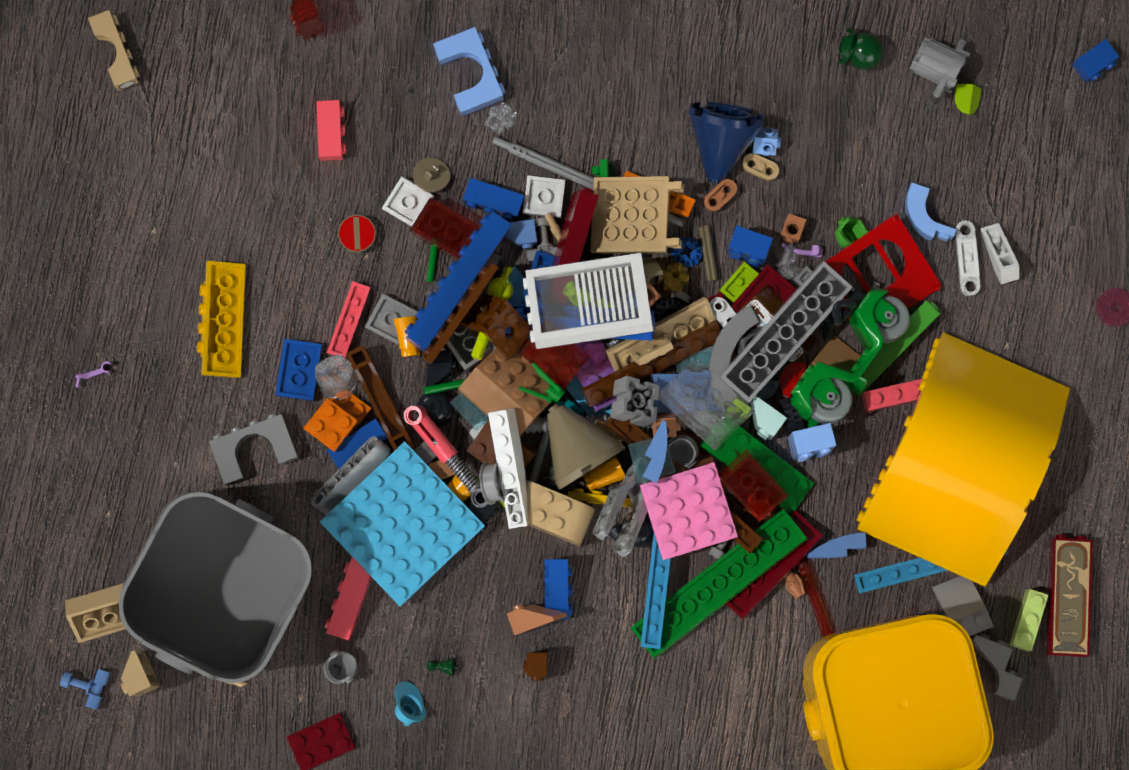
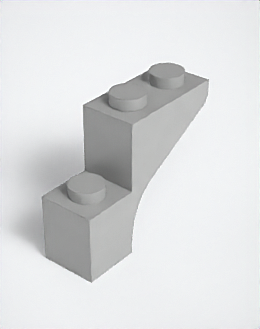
(997, 657)

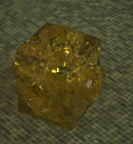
(672, 283)

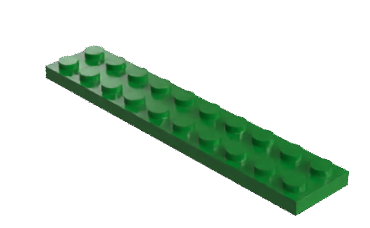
(725, 580)

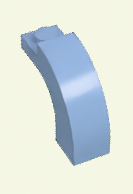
(918, 217)

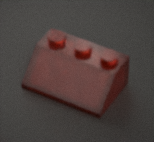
(306, 19)

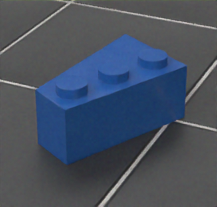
(557, 585)

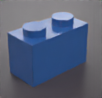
(1095, 61)

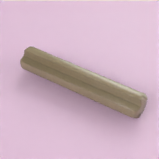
(708, 253)

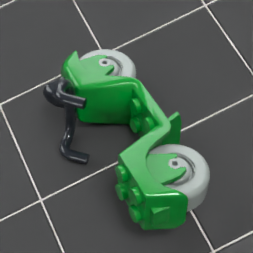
(875, 320)

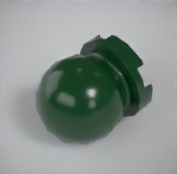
(862, 50)

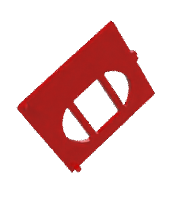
(917, 278)

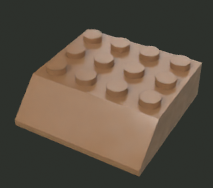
(496, 387)

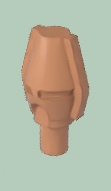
(795, 585)

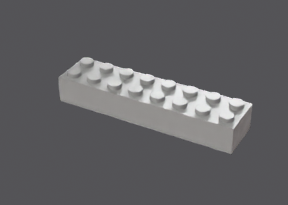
(785, 332)

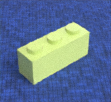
(1028, 620)

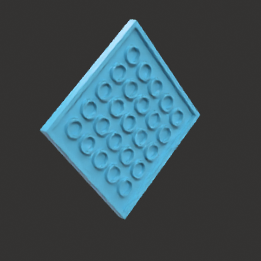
(402, 524)

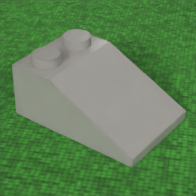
(963, 604)

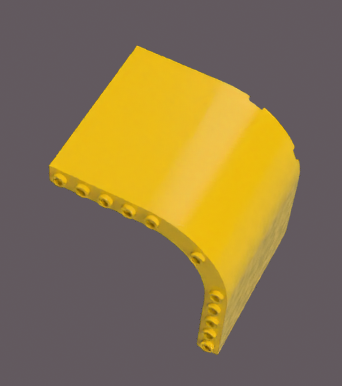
(966, 460)

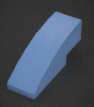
(657, 453)
(838, 547)

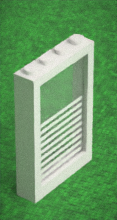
(587, 301)

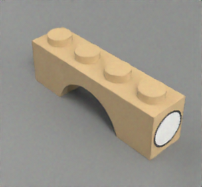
(121, 72)

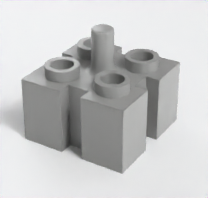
(635, 401)

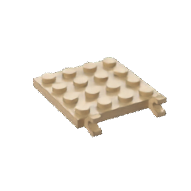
(633, 215)

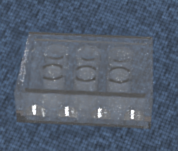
(705, 403)

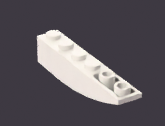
(510, 465)

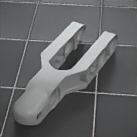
(633, 519)

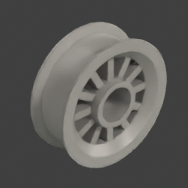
(490, 483)

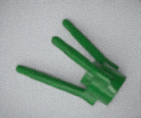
(553, 391)

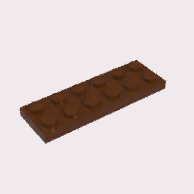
(463, 307)

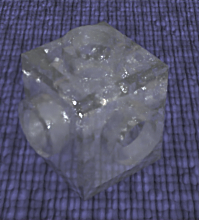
(501, 118)

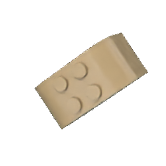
(557, 513)

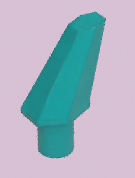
(571, 405)

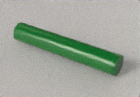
(432, 264)
(443, 387)

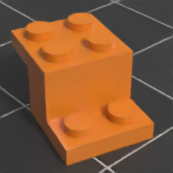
(337, 420)

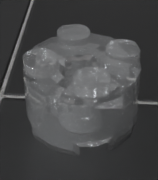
(335, 377)

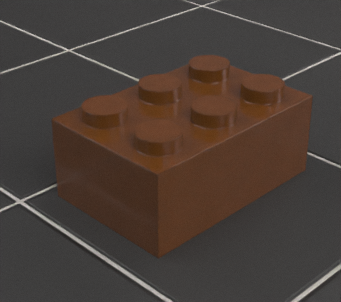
(484, 450)

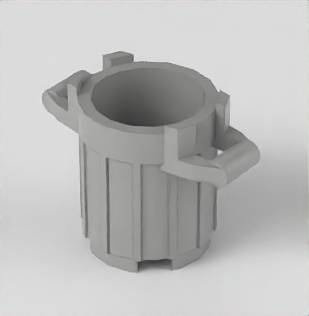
(939, 63)

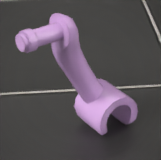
(816, 251)
(93, 373)

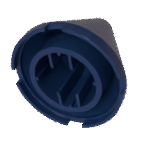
(723, 135)

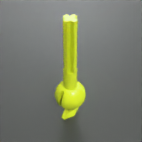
(500, 288)

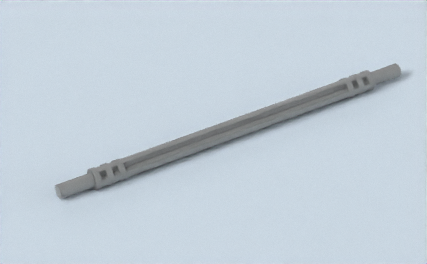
(558, 168)

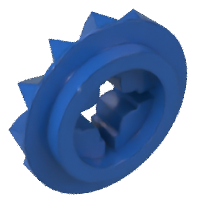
(695, 256)

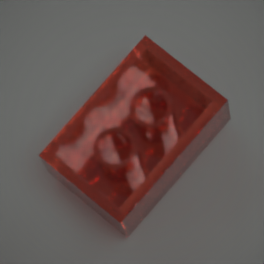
(443, 228)
(558, 362)
(752, 485)

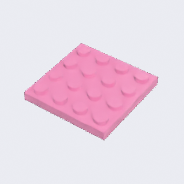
(688, 511)

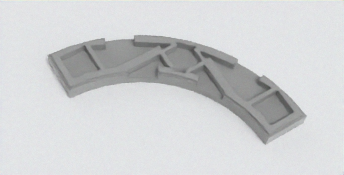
(728, 339)

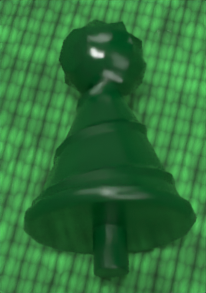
(445, 666)

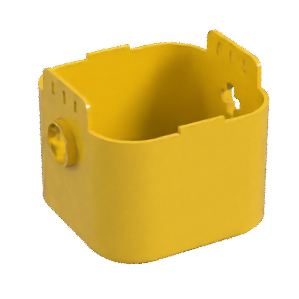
(897, 697)

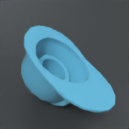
(409, 703)

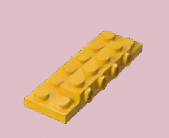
(222, 319)

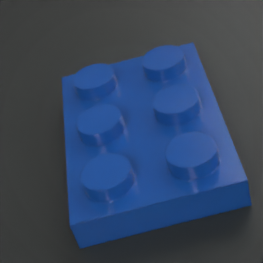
(298, 370)

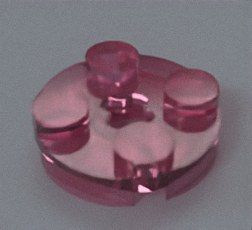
(1104, 304)

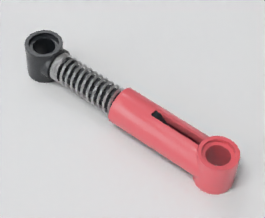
(444, 450)

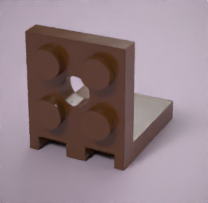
(492, 318)

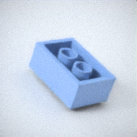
(811, 442)

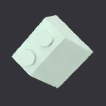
(766, 419)

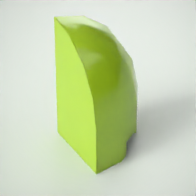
(967, 97)

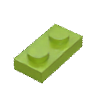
(738, 282)

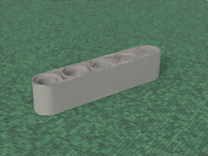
(350, 475)

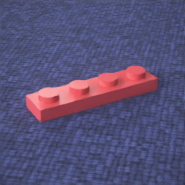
(349, 319)

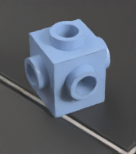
(766, 142)

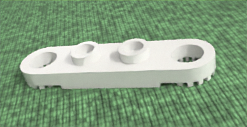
(967, 258)

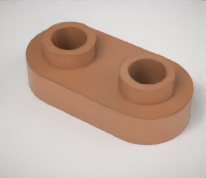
(720, 196)

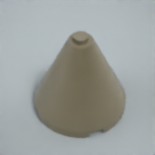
(577, 445)

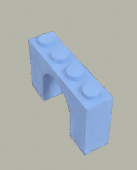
(470, 45)

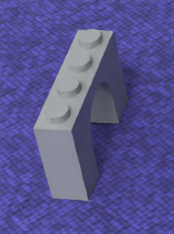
(226, 446)

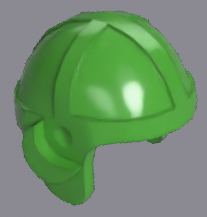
(849, 231)

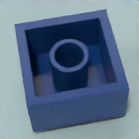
(749, 246)

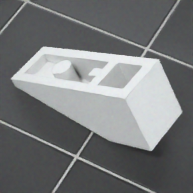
(1000, 253)

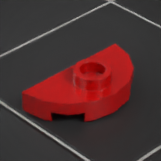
(790, 377)

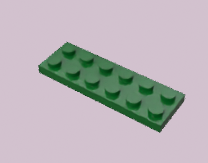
(789, 478)

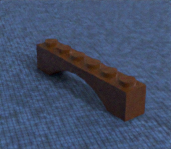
(379, 397)

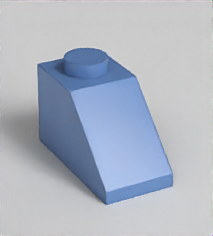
(522, 234)

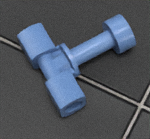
(92, 688)

